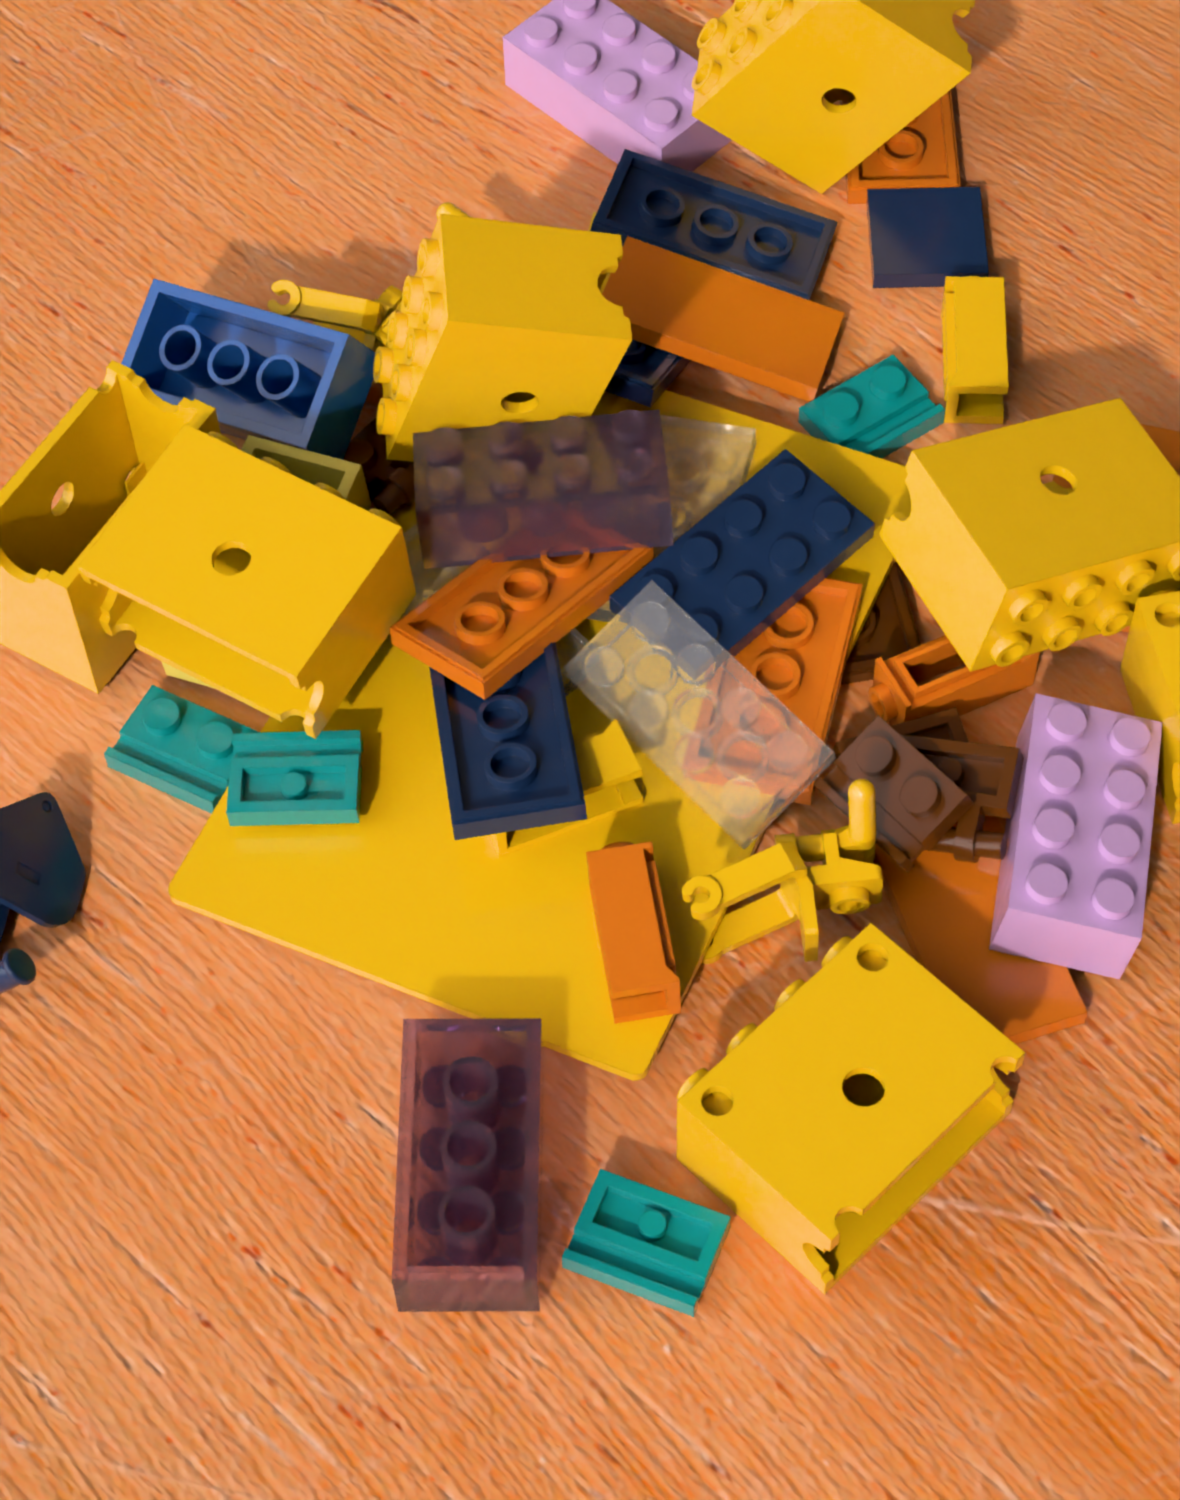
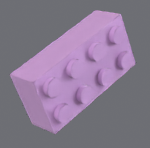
(610, 82)
(1078, 838)

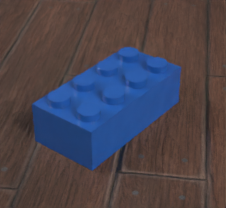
(253, 366)

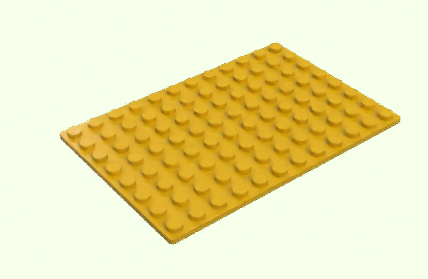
(450, 913)

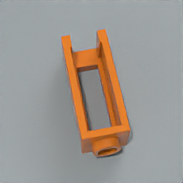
(899, 698)
(633, 932)

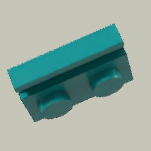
(873, 410)
(177, 748)
(295, 778)
(646, 1242)

